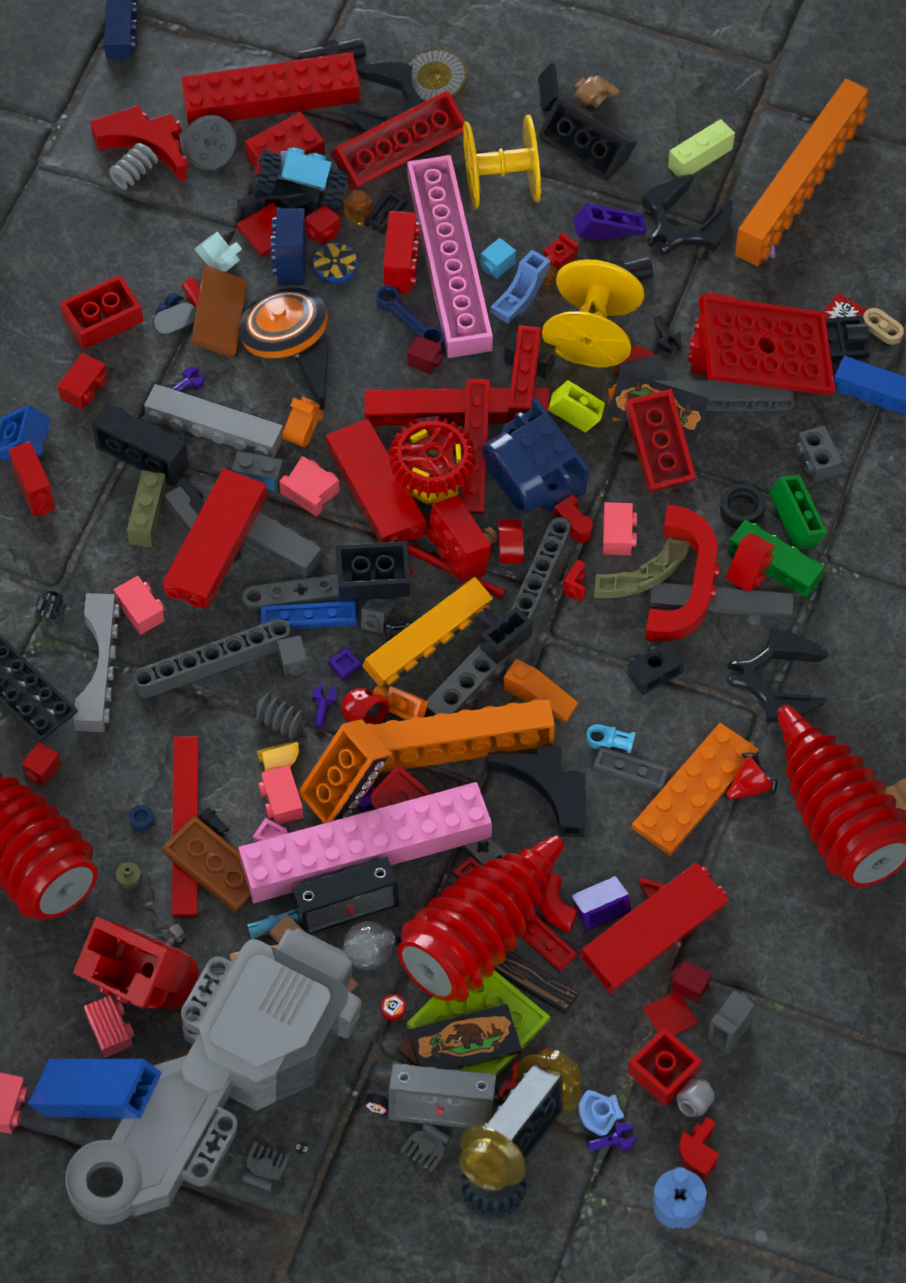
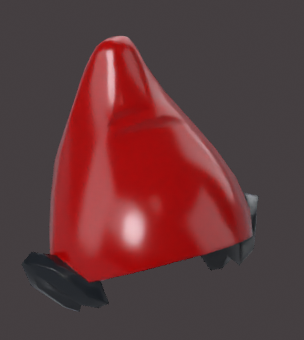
(750, 779)

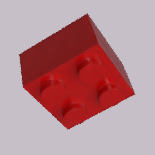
(664, 1066)

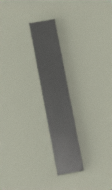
(726, 600)

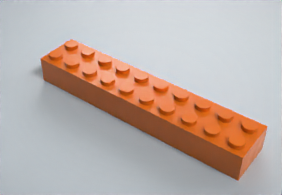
(801, 173)

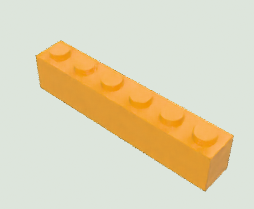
(427, 632)

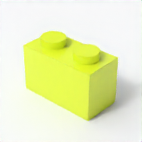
(576, 406)

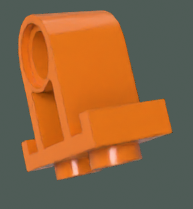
(302, 421)

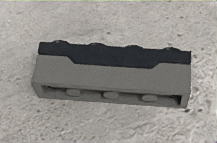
(186, 505)

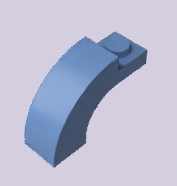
(524, 287)

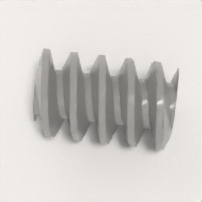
(132, 165)

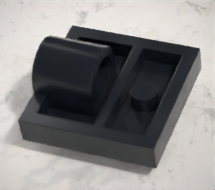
(848, 338)

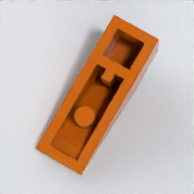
(530, 684)

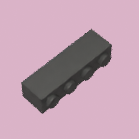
(283, 546)

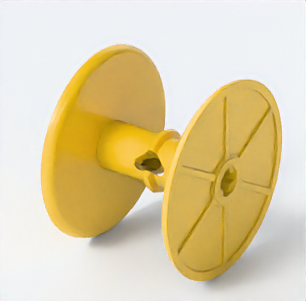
(502, 161)
(599, 292)

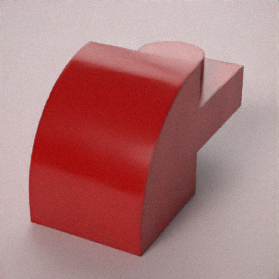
(510, 541)

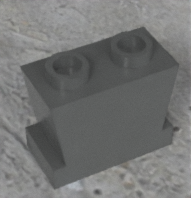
(731, 1021)

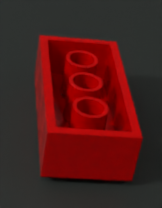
(659, 441)

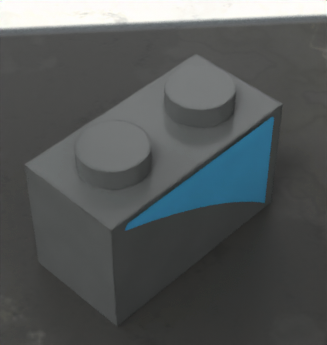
(260, 468)

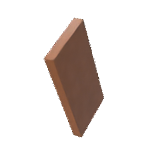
(219, 311)
(209, 863)

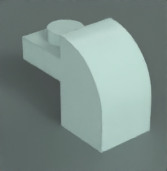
(218, 253)

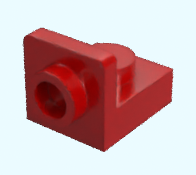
(573, 582)

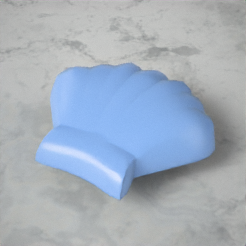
(599, 1112)

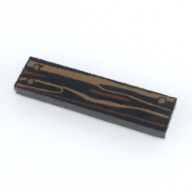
(537, 982)

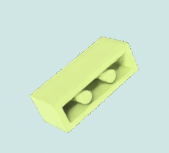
(701, 149)

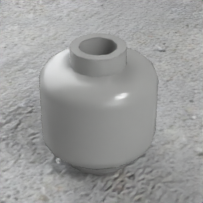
(695, 1097)

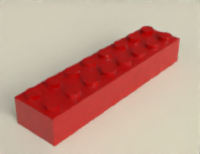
(272, 88)

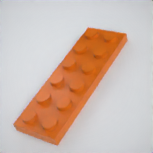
(693, 790)

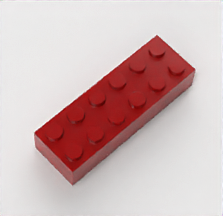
(399, 141)

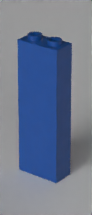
(95, 1088)

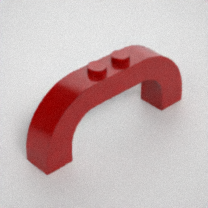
(680, 623)

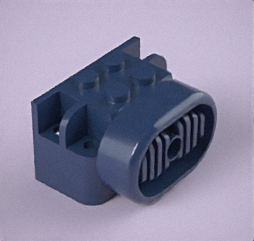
(535, 462)

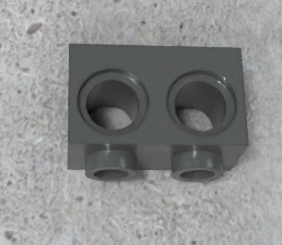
(823, 452)

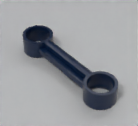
(406, 315)

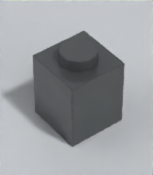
(292, 656)

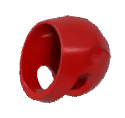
(357, 704)

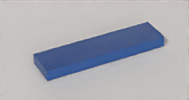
(312, 614)

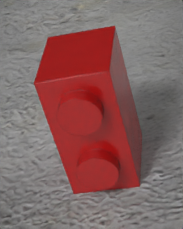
(82, 381)
(750, 562)

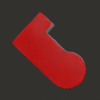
(580, 525)

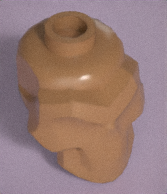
(593, 90)

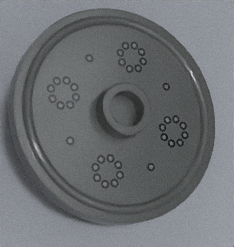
(210, 142)

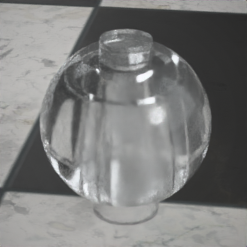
(369, 945)

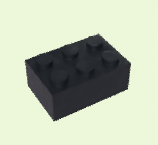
(373, 570)

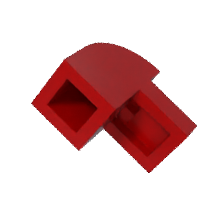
(695, 1154)

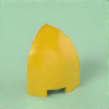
(278, 755)

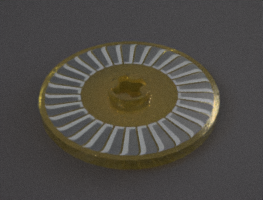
(440, 63)

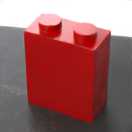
(31, 479)

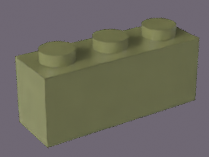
(146, 509)

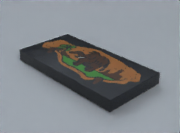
(689, 405)
(466, 1039)

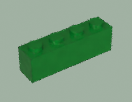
(788, 565)

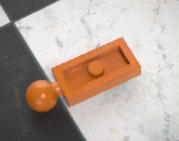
(402, 702)

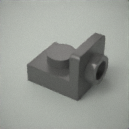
(375, 613)

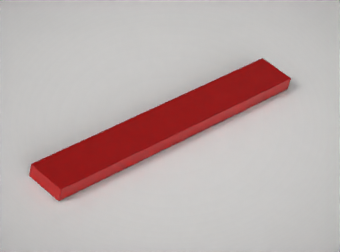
(184, 809)

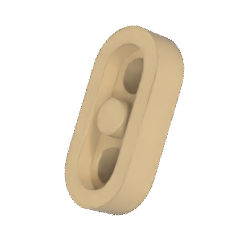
(884, 326)

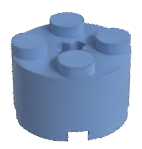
(683, 1185)

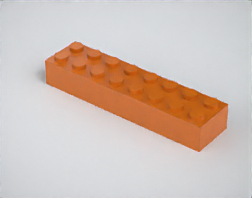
(466, 734)

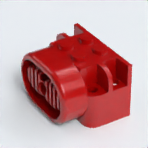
(136, 967)

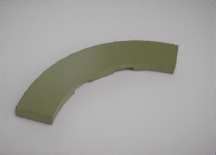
(647, 575)

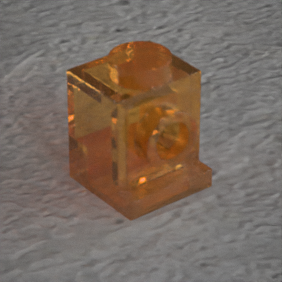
(357, 201)

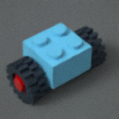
(301, 169)

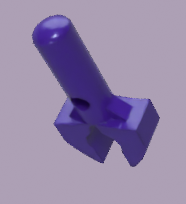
(188, 373)
(323, 704)
(614, 1139)

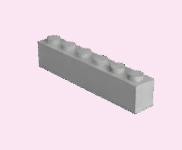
(213, 421)

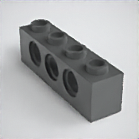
(465, 674)

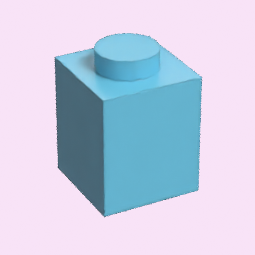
(498, 258)

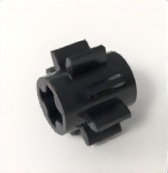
(51, 604)

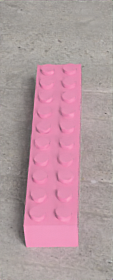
(449, 257)
(393, 832)

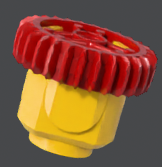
(432, 459)

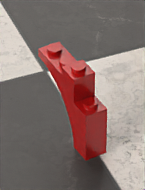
(133, 126)

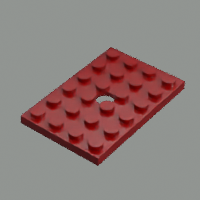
(798, 341)

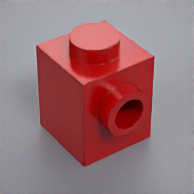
(322, 225)

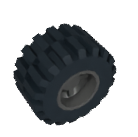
(493, 1201)

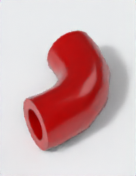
(552, 906)

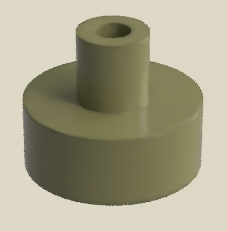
(128, 875)

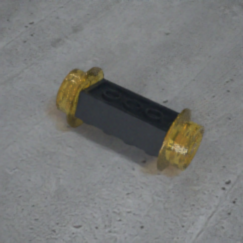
(499, 1149)

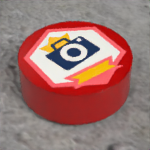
(393, 1007)

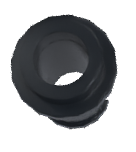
(211, 820)

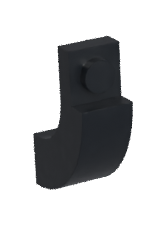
(283, 196)

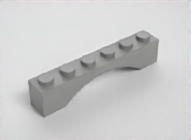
(92, 703)

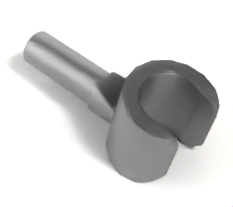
(176, 933)

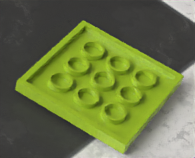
(494, 992)

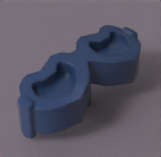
(170, 301)

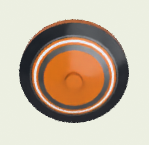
(283, 323)

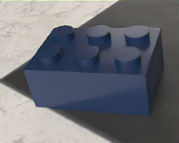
(289, 246)

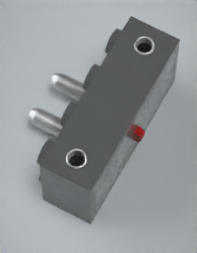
(441, 1096)

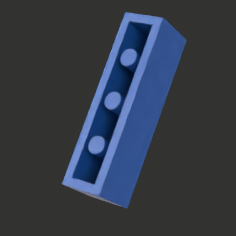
(871, 384)

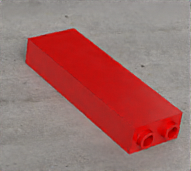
(368, 474)
(215, 539)
(654, 927)

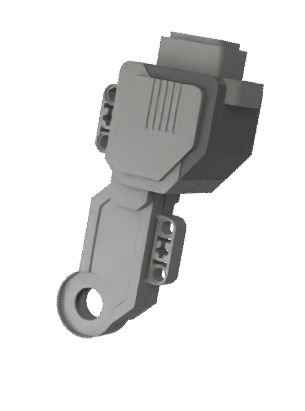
(257, 1040)

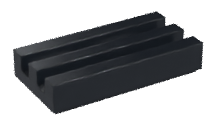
(369, 221)

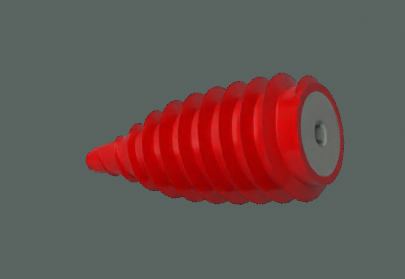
(842, 804)
(41, 856)
(476, 922)

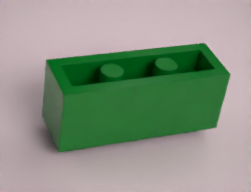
(797, 512)

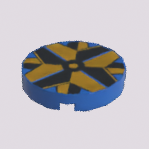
(335, 262)

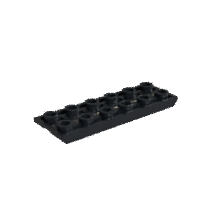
(30, 695)

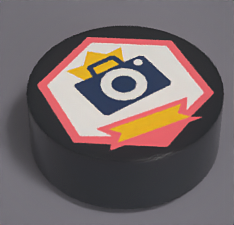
(377, 1104)

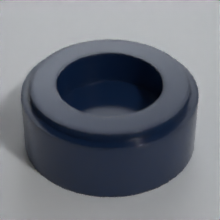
(141, 818)

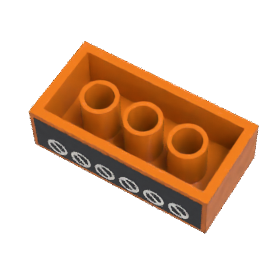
(344, 772)

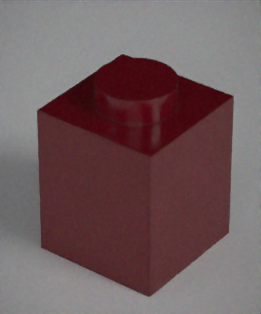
(424, 355)
(690, 981)

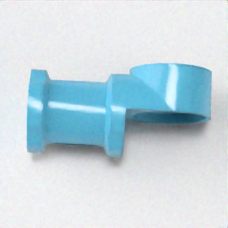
(612, 738)

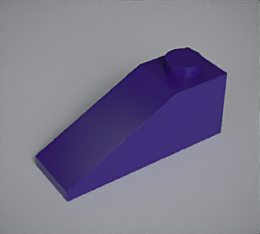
(603, 222)

